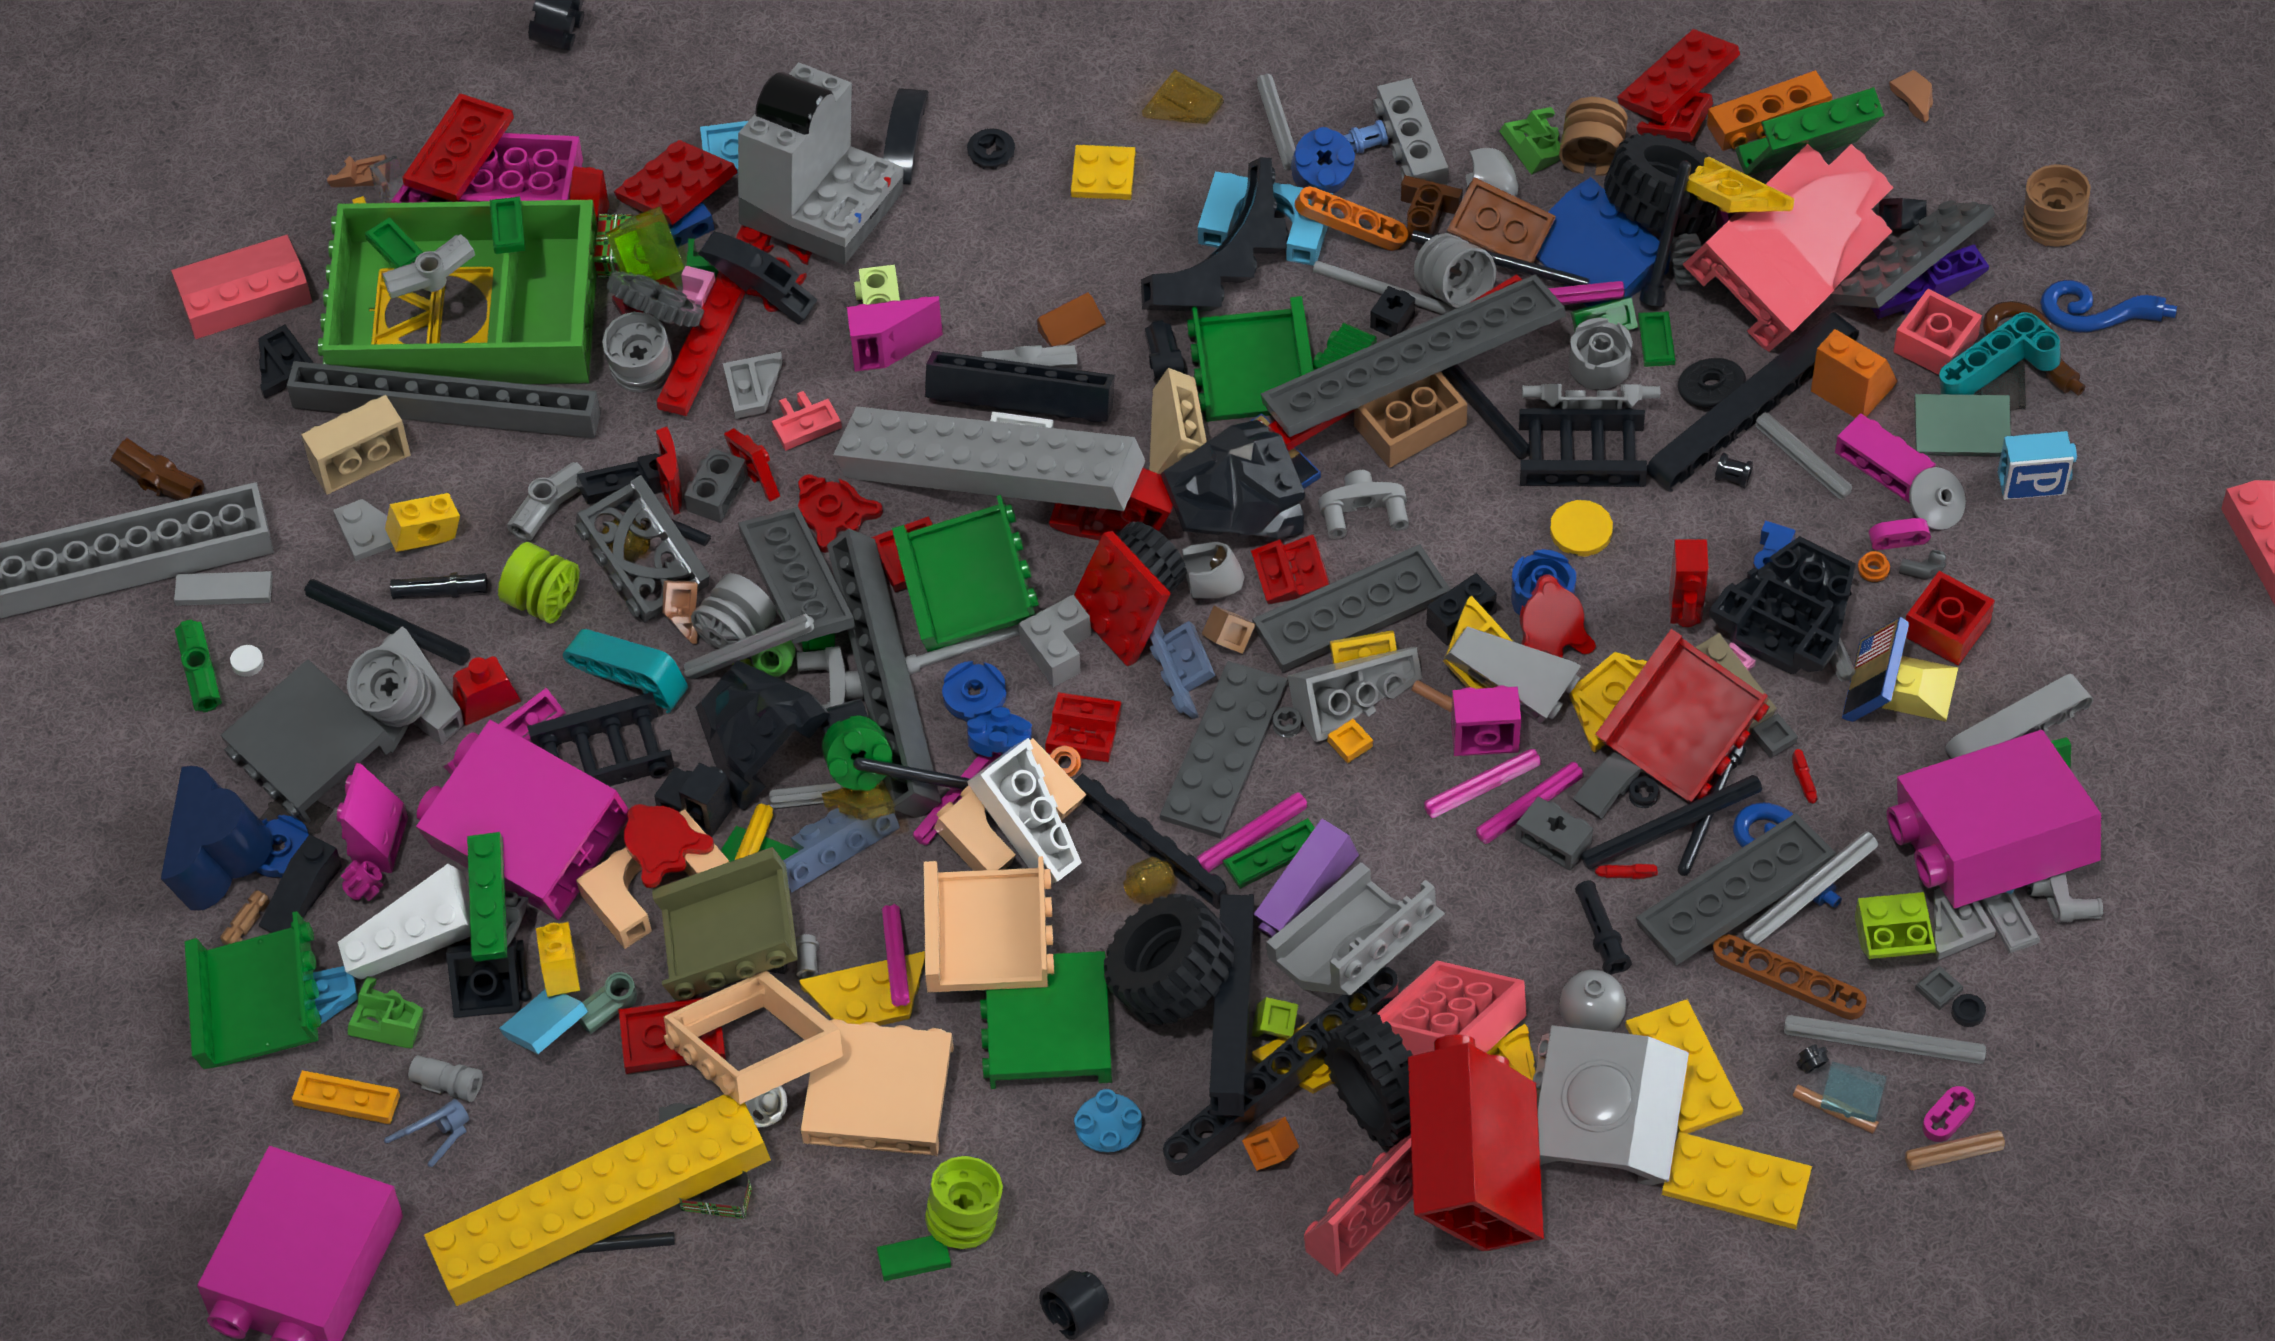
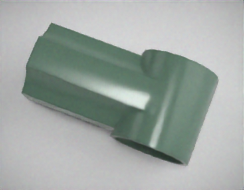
(604, 1005)

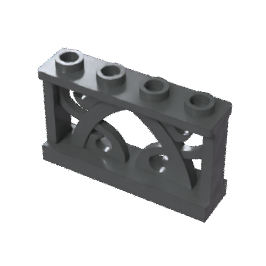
(644, 508)

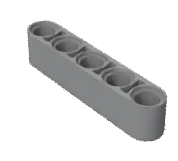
(2033, 713)

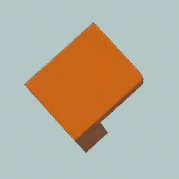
(1270, 1143)

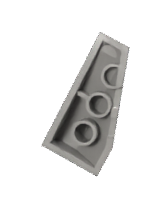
(1346, 689)

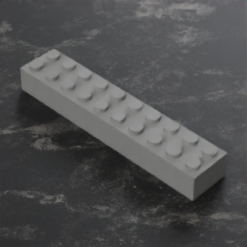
(990, 458)
(132, 549)

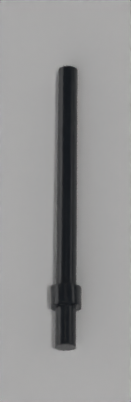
(1520, 265)

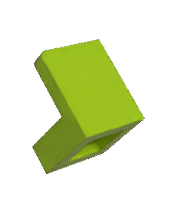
(1274, 1018)

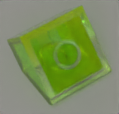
(645, 246)

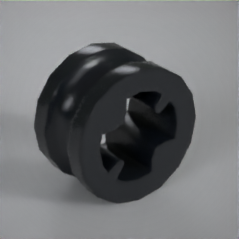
(1650, 786)

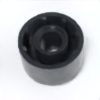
(1076, 1299)

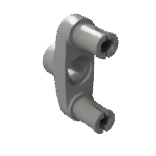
(1363, 492)
(843, 684)
(2062, 905)

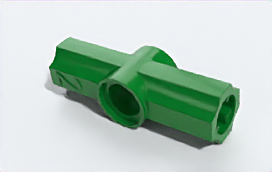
(200, 679)

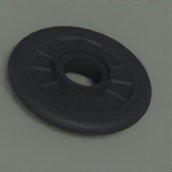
(1692, 381)

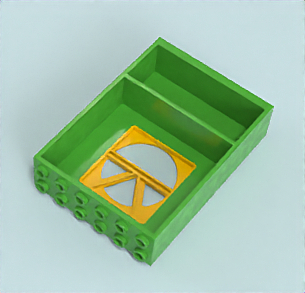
(536, 297)

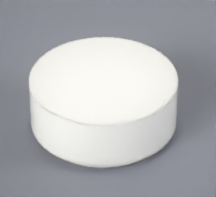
(246, 660)

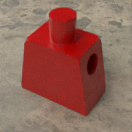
(483, 689)

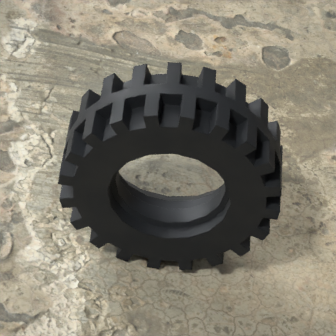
(1371, 1075)

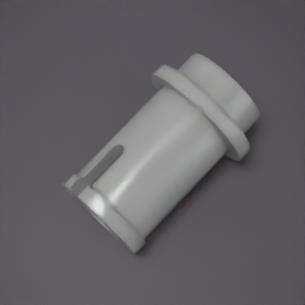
(807, 956)

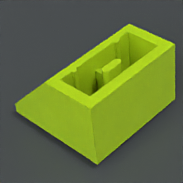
(1894, 925)

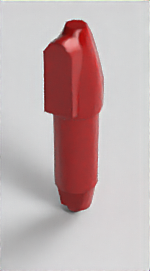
(1803, 774)
(1634, 871)

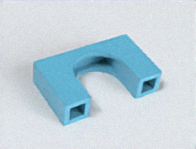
(1226, 202)

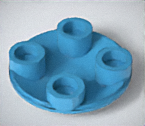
(1108, 1122)

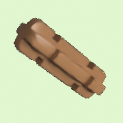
(245, 918)

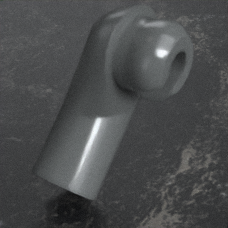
(1925, 568)

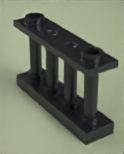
(1582, 473)
(609, 720)

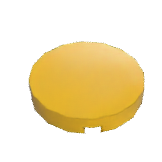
(1581, 528)

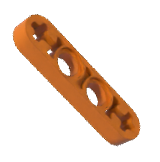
(1350, 222)

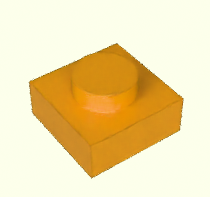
(1350, 740)

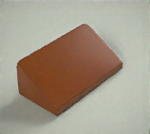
(1070, 321)

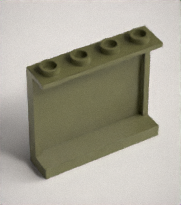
(726, 924)

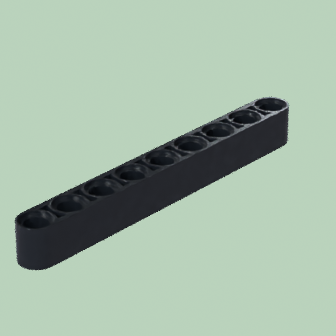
(1743, 406)
(1273, 1084)

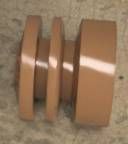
(1592, 134)
(2056, 205)

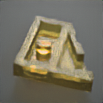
(1183, 101)

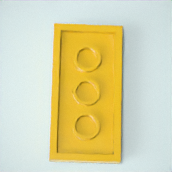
(1706, 1090)
(1737, 1180)

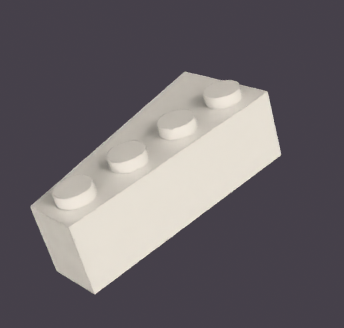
(1025, 811)
(412, 926)

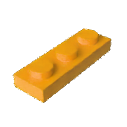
(346, 1097)

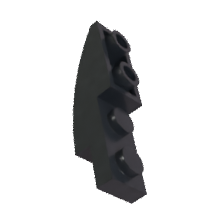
(757, 269)

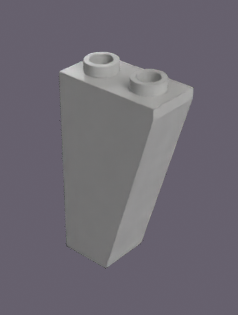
(1499, 662)
(442, 714)

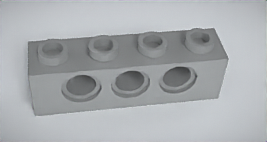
(1410, 132)

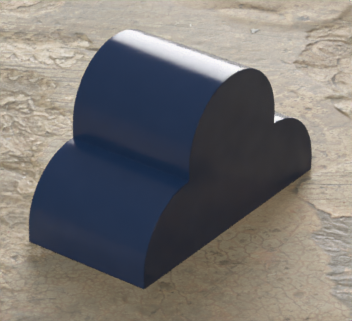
(210, 840)

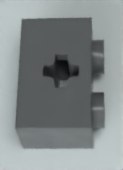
(1554, 833)

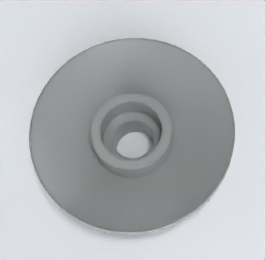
(1927, 500)

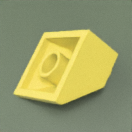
(1923, 688)

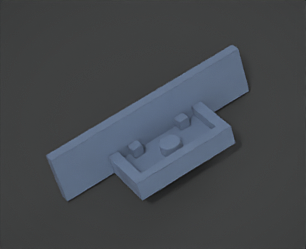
(1183, 663)
(831, 843)

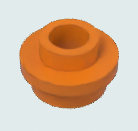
(1877, 559)
(1066, 751)

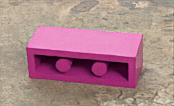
(1881, 455)

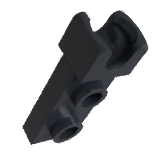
(603, 482)

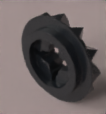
(984, 140)

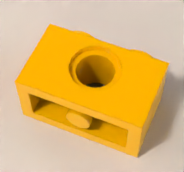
(422, 522)
(557, 959)

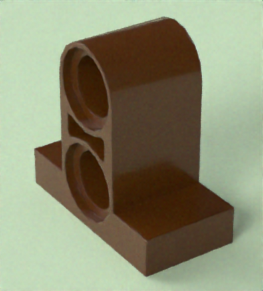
(1427, 203)

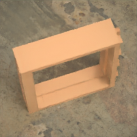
(819, 1046)

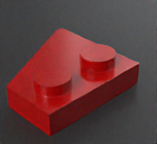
(1684, 122)
(756, 461)

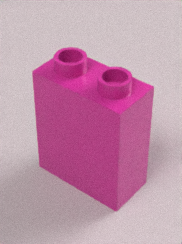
(547, 811)
(1996, 819)
(299, 1250)

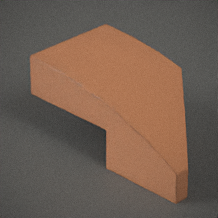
(1916, 92)
(355, 173)
(679, 604)

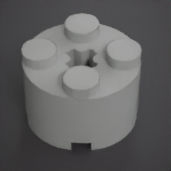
(1600, 354)

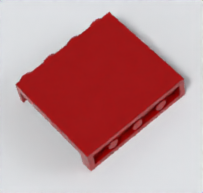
(1683, 718)

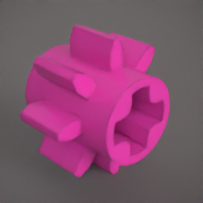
(362, 880)

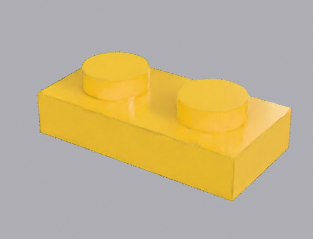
(1362, 646)

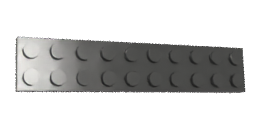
(1412, 355)

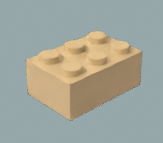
(356, 444)

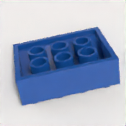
(1598, 241)

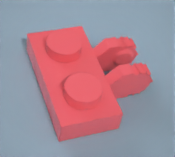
(805, 424)

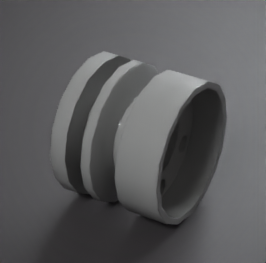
(1454, 269)
(636, 338)
(733, 611)
(389, 686)

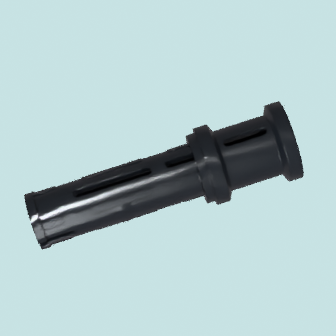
(1606, 939)

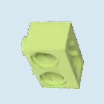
(877, 285)

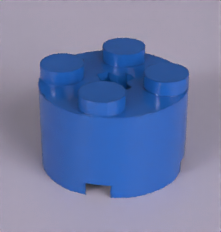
(1327, 146)
(1531, 568)

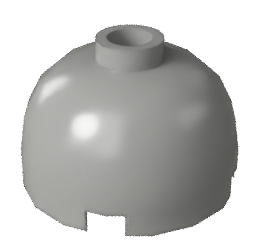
(1593, 1001)

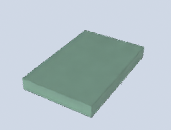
(1961, 424)

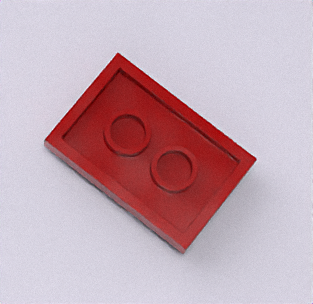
(644, 1037)

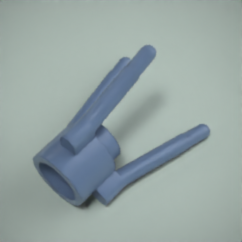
(448, 1118)

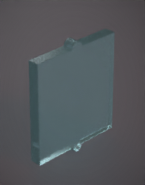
(1853, 1092)

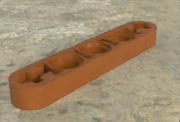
(1777, 965)

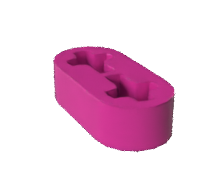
(1899, 534)
(1943, 1109)

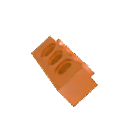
(1741, 118)

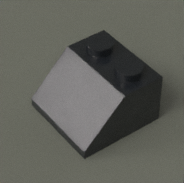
(483, 985)

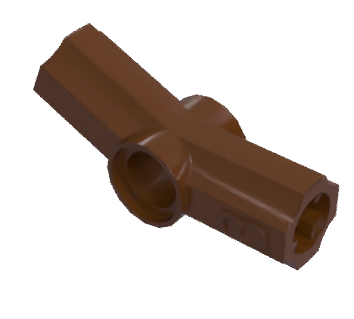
(156, 472)

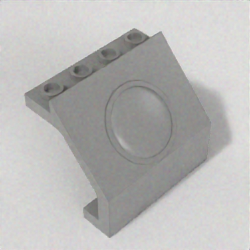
(1350, 933)
(1609, 1100)

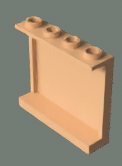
(987, 928)
(881, 1090)

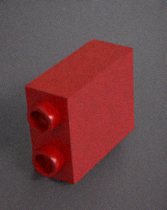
(1475, 1145)

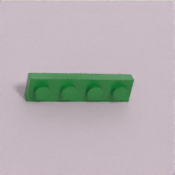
(487, 896)

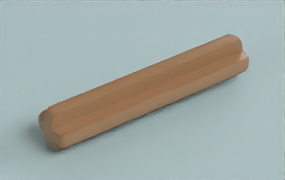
(1954, 1150)

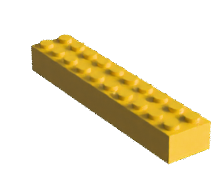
(596, 1198)

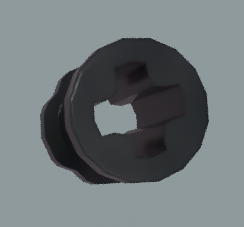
(1733, 470)

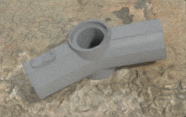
(429, 268)
(1056, 356)
(537, 508)

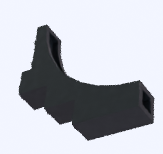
(1233, 260)

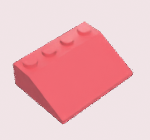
(242, 286)
(2252, 518)
(1456, 1001)
(1363, 1210)

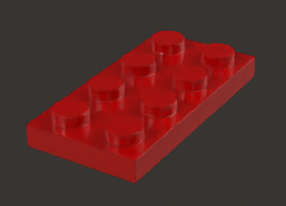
(1678, 75)
(458, 147)

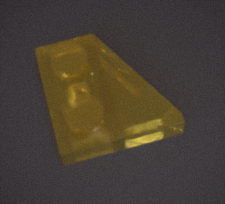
(861, 803)

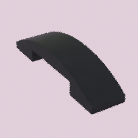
(904, 129)

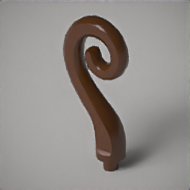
(2063, 376)

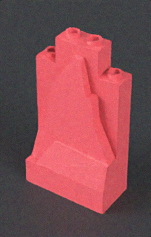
(1794, 259)

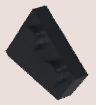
(277, 353)

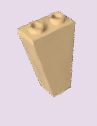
(1175, 421)

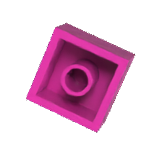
(1485, 720)

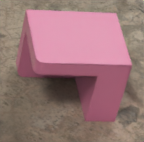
(697, 284)

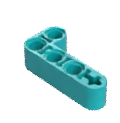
(2000, 350)
(628, 664)

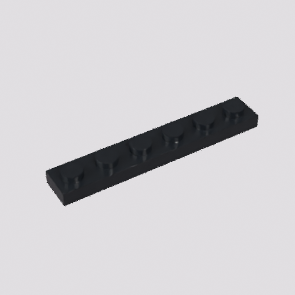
(1144, 836)

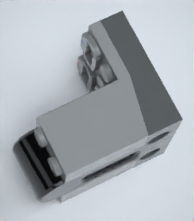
(802, 173)

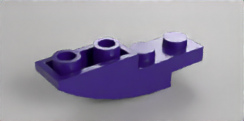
(1944, 277)

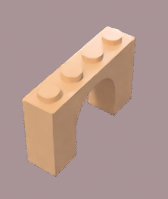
(970, 835)
(608, 884)

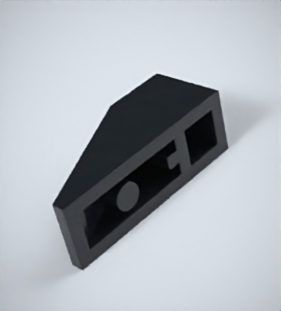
(302, 883)

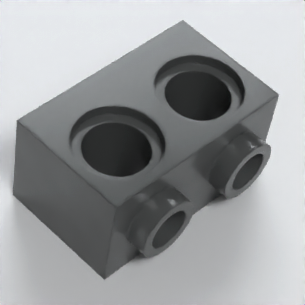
(717, 488)

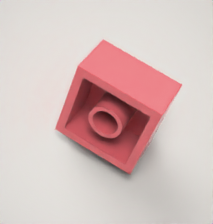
(1936, 331)

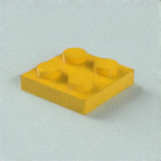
(1103, 172)

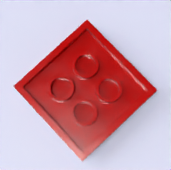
(676, 181)
(1121, 598)

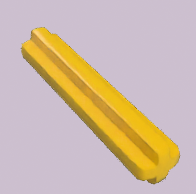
(756, 831)

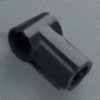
(1162, 349)

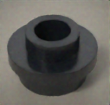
(1812, 1058)

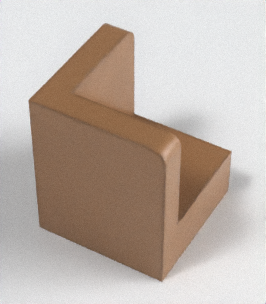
(1228, 629)

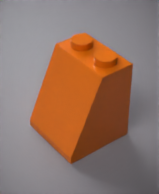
(1850, 375)

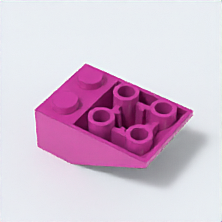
(892, 330)
(371, 820)

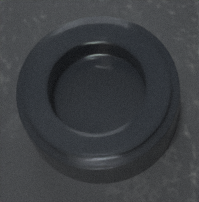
(1968, 1010)

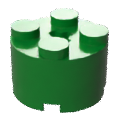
(851, 737)

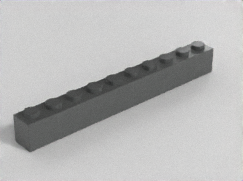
(447, 399)
(883, 666)

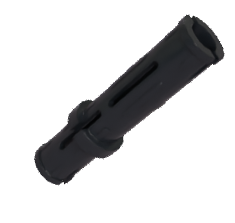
(437, 586)

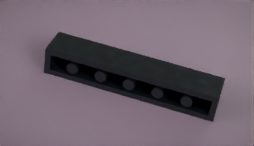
(1019, 386)

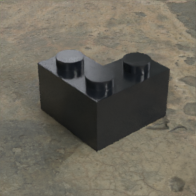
(700, 792)

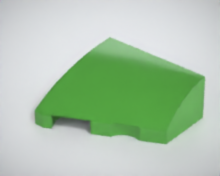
(1542, 144)
(396, 1017)

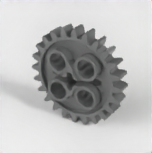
(671, 304)

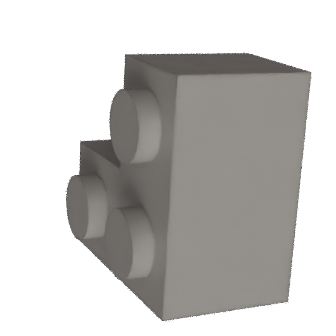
(1051, 639)

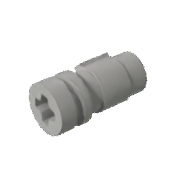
(442, 1076)

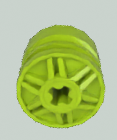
(538, 582)
(963, 1202)

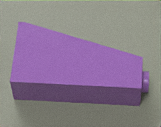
(1307, 877)

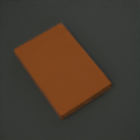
(1500, 222)

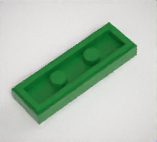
(1268, 854)

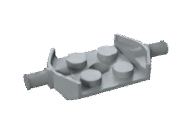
(1577, 398)

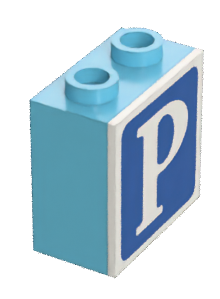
(2036, 465)

